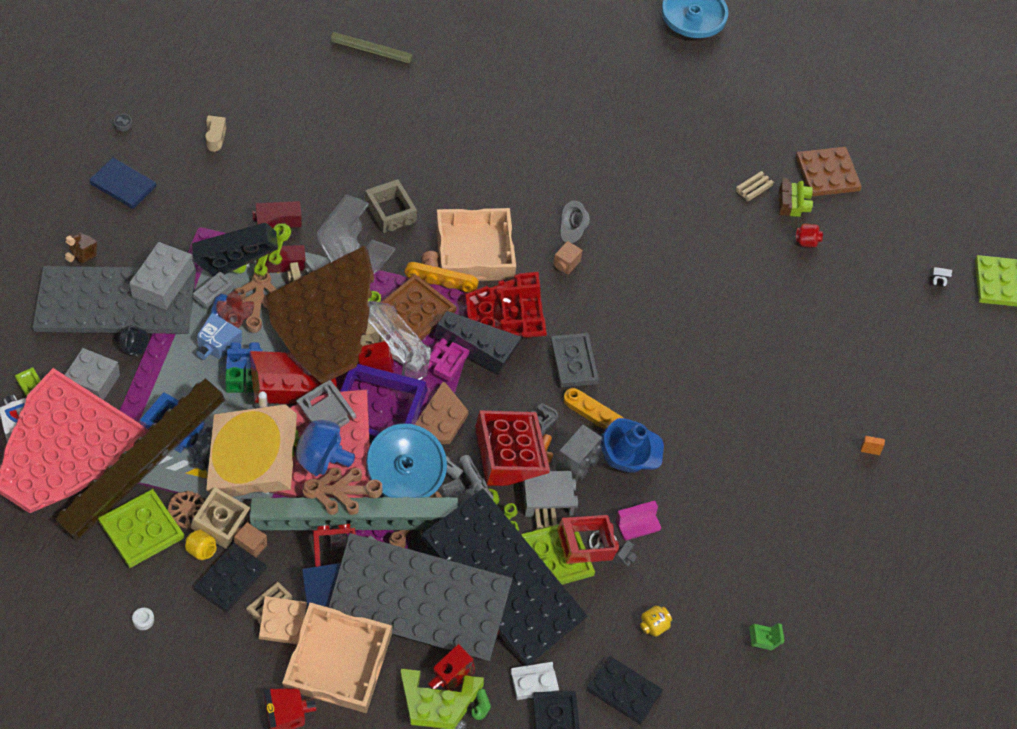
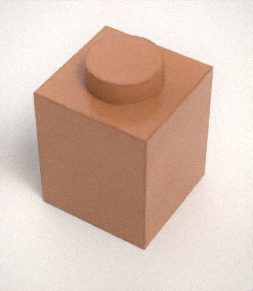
(567, 257)
(250, 539)

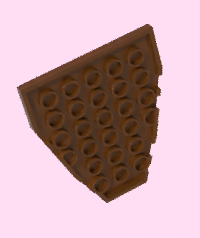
(325, 314)

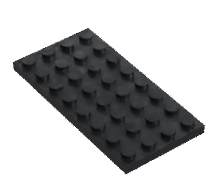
(537, 604)

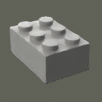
(162, 275)

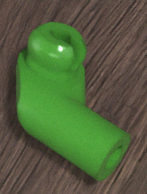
(483, 705)

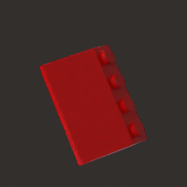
(281, 377)
(510, 446)

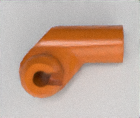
(547, 440)

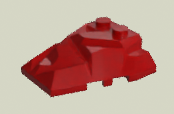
(510, 306)

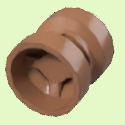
(431, 258)

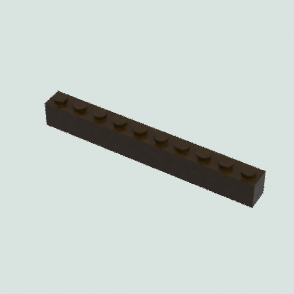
(140, 459)

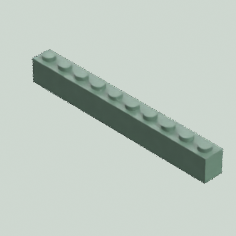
(373, 513)

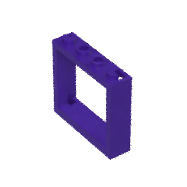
(392, 381)

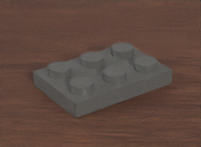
(574, 360)

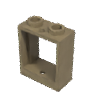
(386, 192)

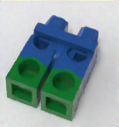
(237, 363)

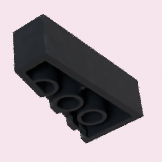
(234, 248)
(485, 343)

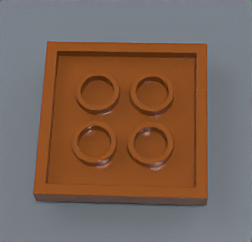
(828, 171)
(419, 306)

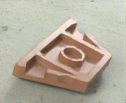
(443, 415)

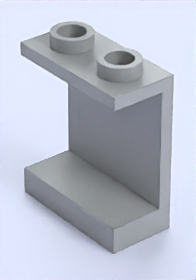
(550, 491)

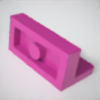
(638, 520)

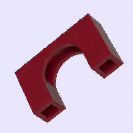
(282, 213)

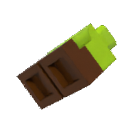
(792, 198)

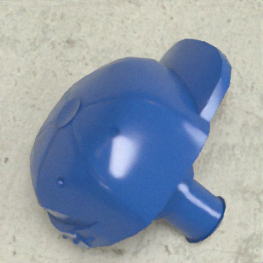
(321, 445)
(631, 446)

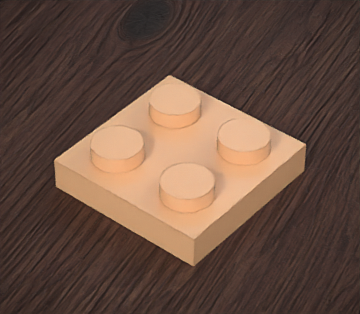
(282, 620)

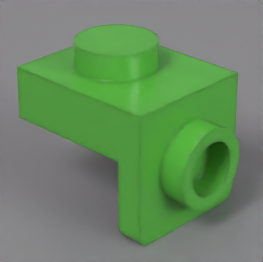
(766, 637)

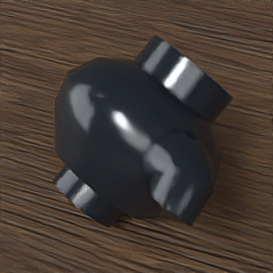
(201, 448)

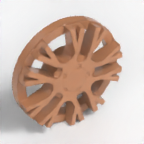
(186, 509)

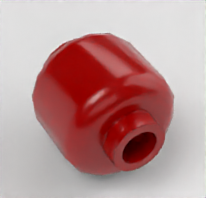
(809, 235)

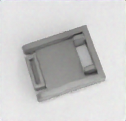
(331, 408)

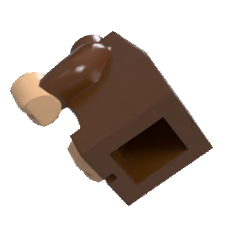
(81, 246)

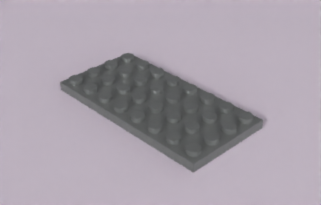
(103, 302)
(421, 595)

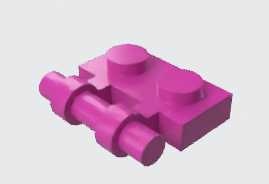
(451, 360)

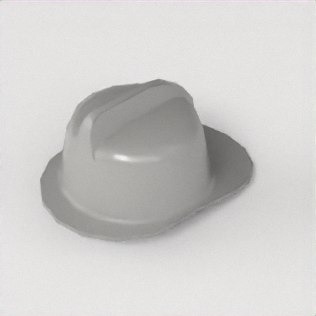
(574, 221)

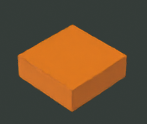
(872, 445)

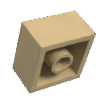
(220, 517)

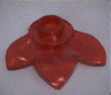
(235, 307)

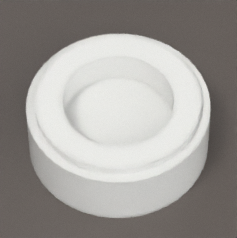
(143, 618)

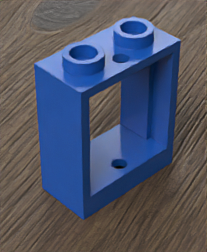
(158, 410)

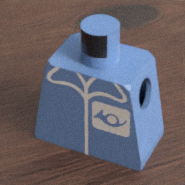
(217, 337)

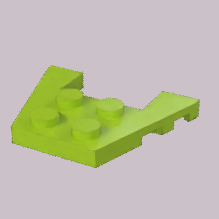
(434, 706)

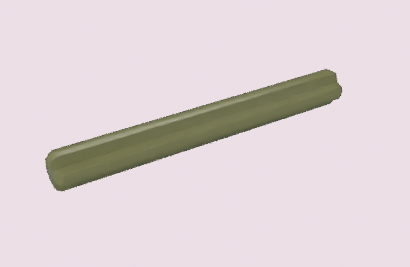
(371, 47)

